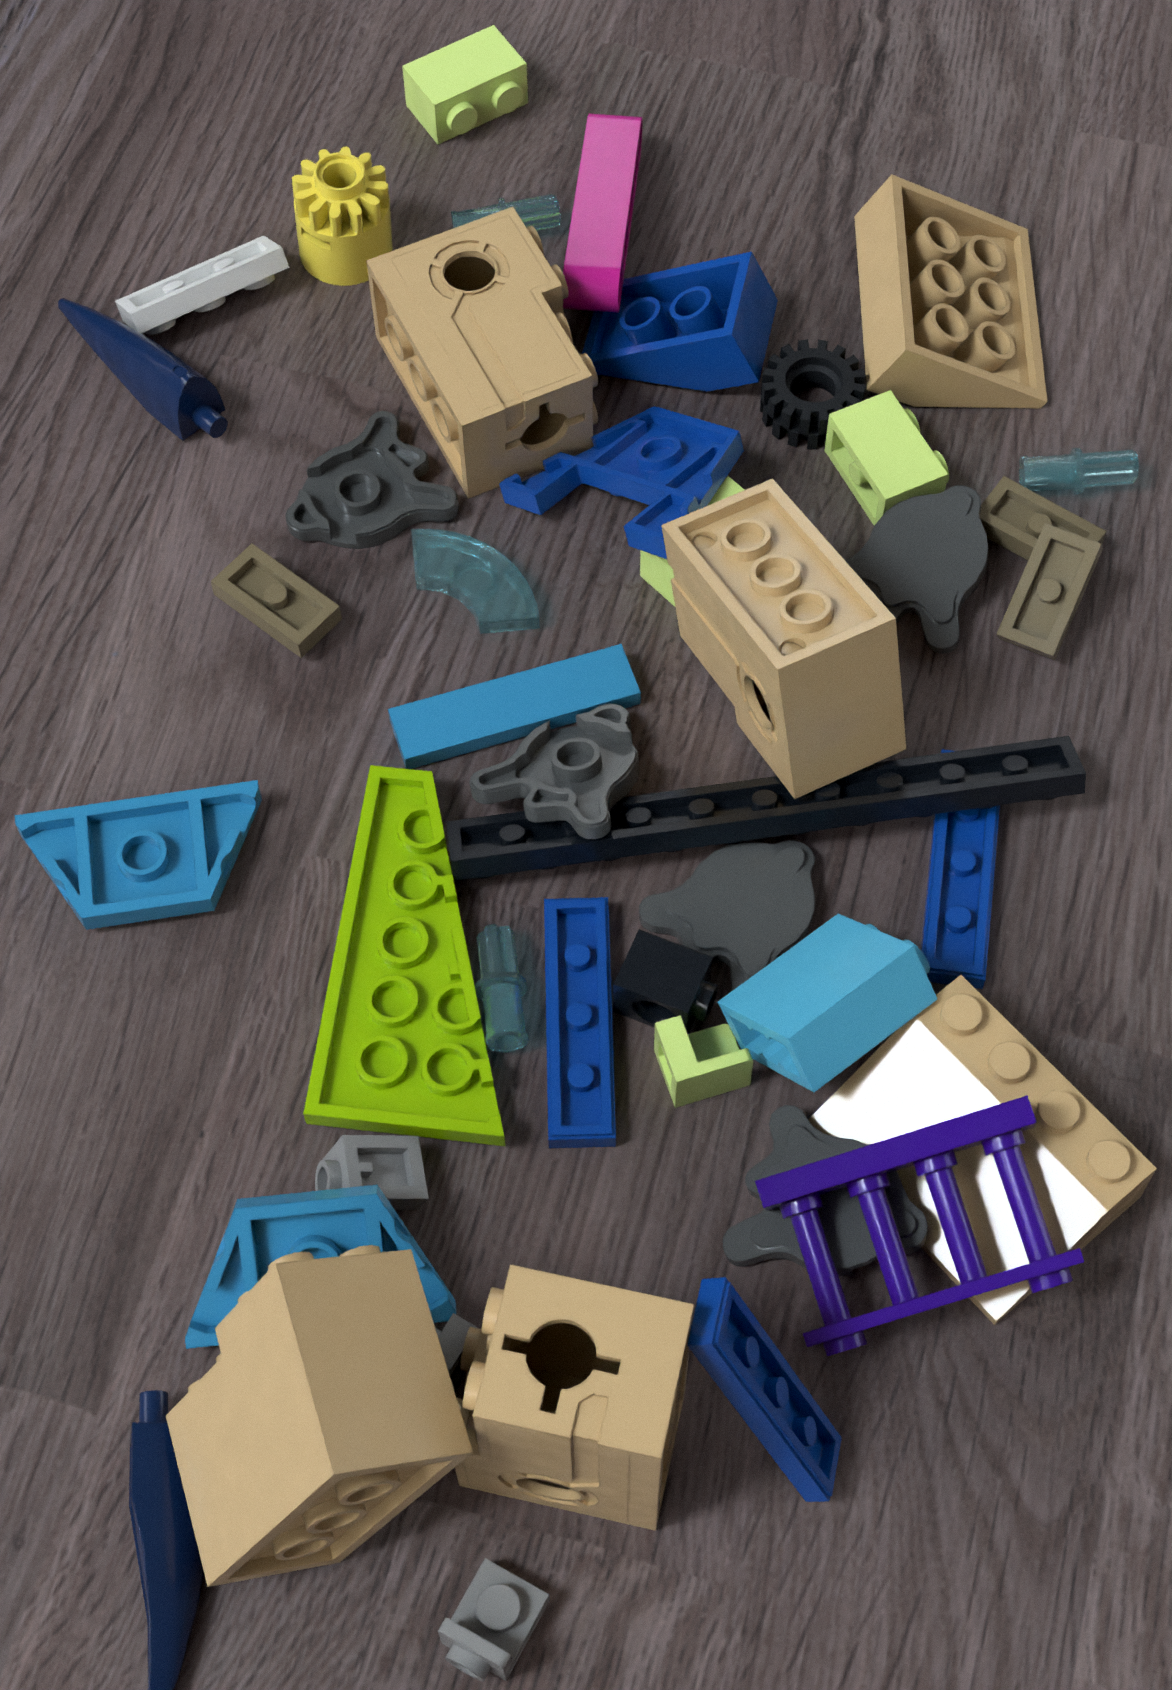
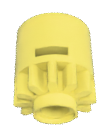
(341, 216)

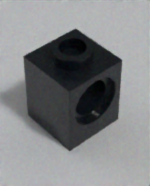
(664, 982)

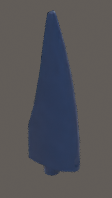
(151, 373)
(163, 1542)

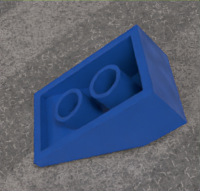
(688, 326)

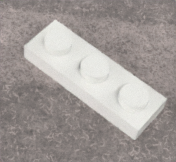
(202, 286)

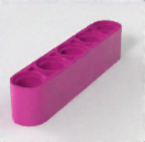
(602, 213)

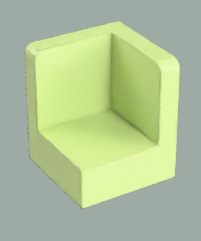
(700, 1062)

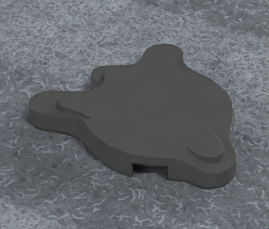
(368, 490)
(927, 560)
(568, 772)
(740, 905)
(771, 1236)

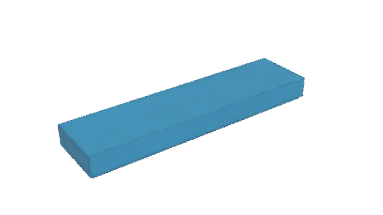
(512, 706)

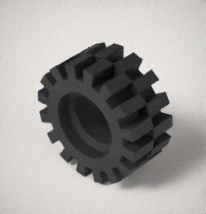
(808, 369)

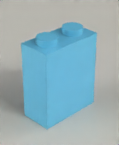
(828, 1000)

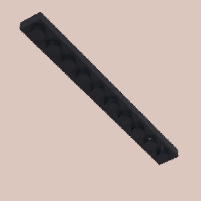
(767, 809)

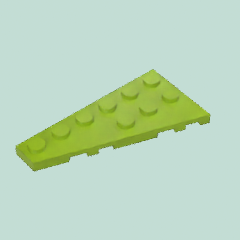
(401, 1004)

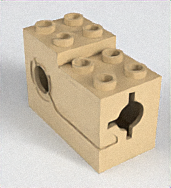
(485, 348)
(788, 636)
(575, 1395)
(315, 1415)

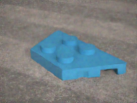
(143, 853)
(310, 1222)

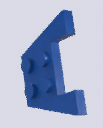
(649, 458)

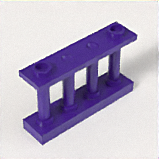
(933, 1156)

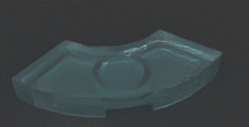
(475, 576)

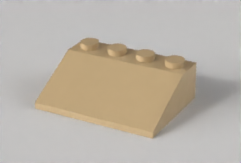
(946, 302)
(967, 1059)

